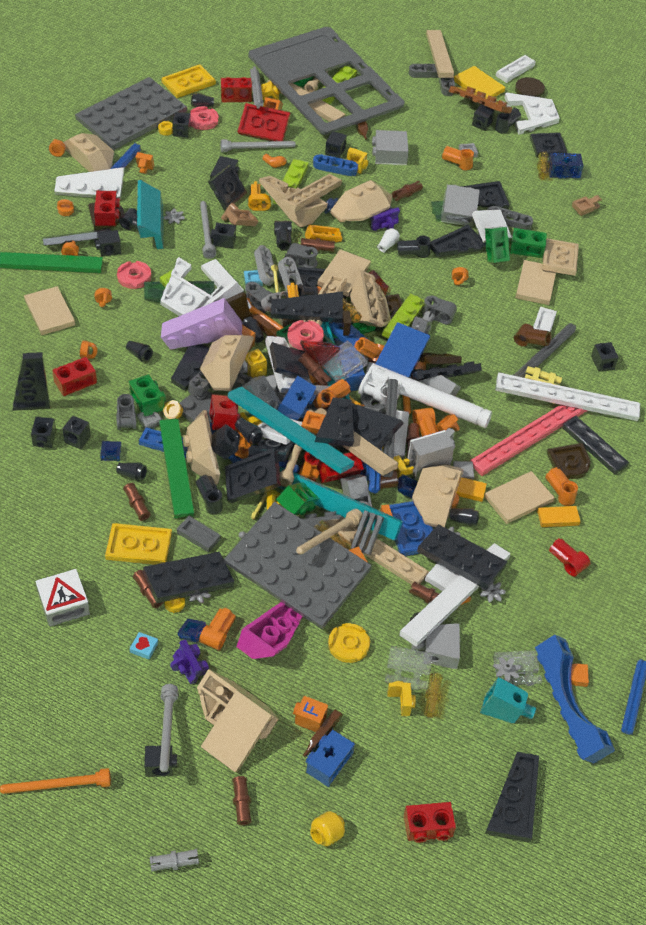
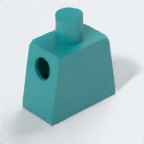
(506, 702)

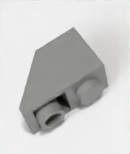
(443, 384)
(356, 488)

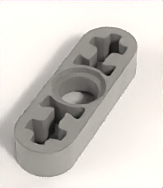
(264, 262)

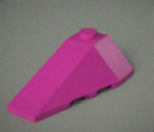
(269, 632)

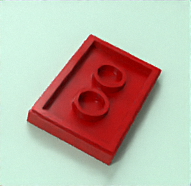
(263, 123)

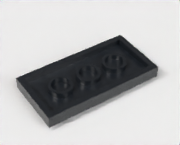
(462, 556)
(188, 577)

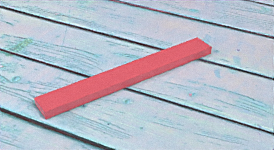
(524, 438)

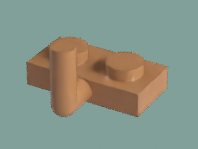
(238, 216)

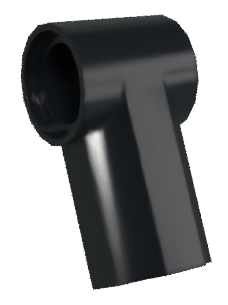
(505, 120)
(129, 219)
(283, 233)
(420, 247)
(211, 495)

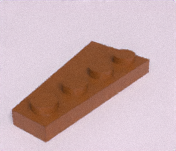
(480, 97)

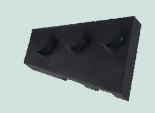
(337, 424)

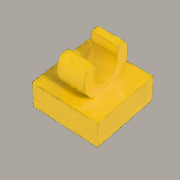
(402, 469)

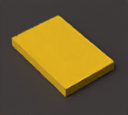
(188, 81)
(480, 81)
(138, 544)

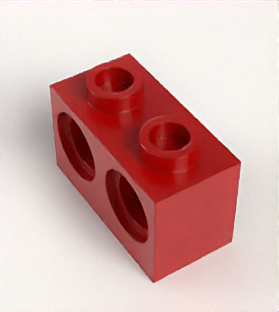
(236, 89)
(106, 208)
(74, 376)
(328, 474)
(428, 815)

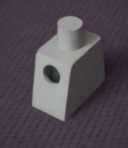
(444, 644)

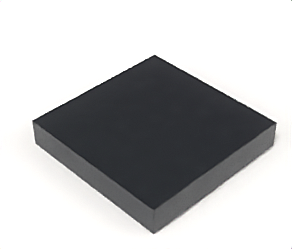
(547, 143)
(227, 187)
(286, 361)

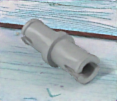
(174, 860)

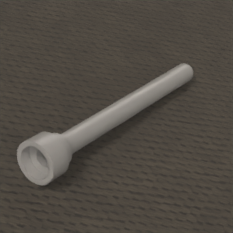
(228, 145)
(209, 249)
(169, 695)

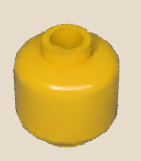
(327, 828)

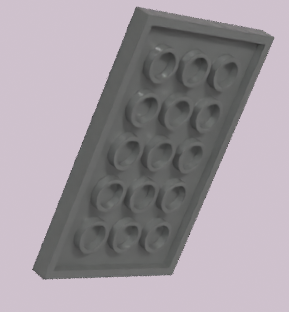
(130, 113)
(307, 583)

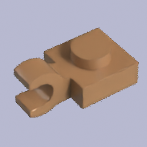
(586, 205)

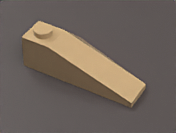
(279, 190)

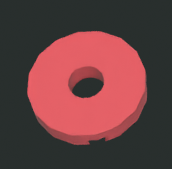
(204, 118)
(134, 282)
(298, 328)

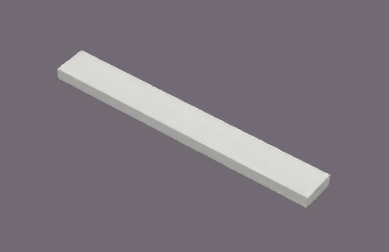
(567, 396)
(443, 605)

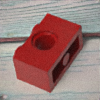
(223, 412)

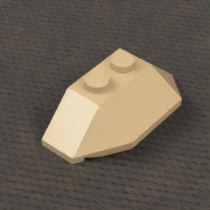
(90, 152)
(362, 202)
(370, 300)
(225, 360)
(199, 453)
(436, 493)
(216, 693)

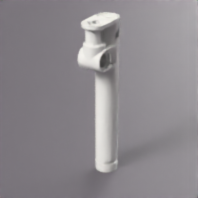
(376, 385)

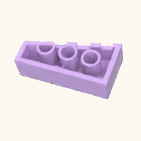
(201, 325)

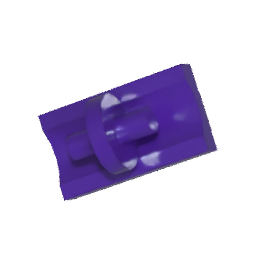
(385, 219)
(186, 661)

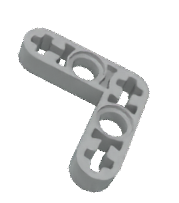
(284, 271)

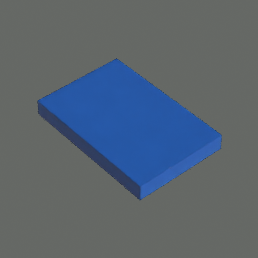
(403, 350)
(412, 530)

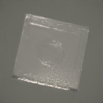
(345, 362)

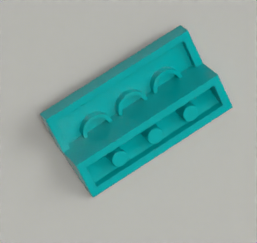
(150, 213)

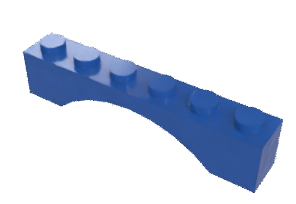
(557, 661)

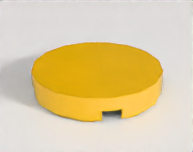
(349, 643)

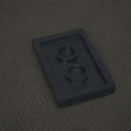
(252, 475)

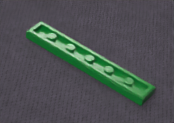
(51, 262)
(176, 468)

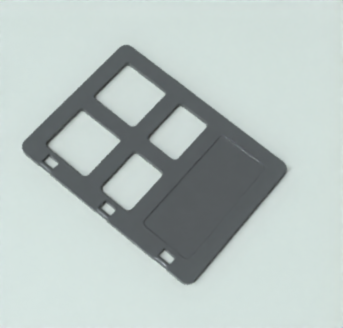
(312, 56)

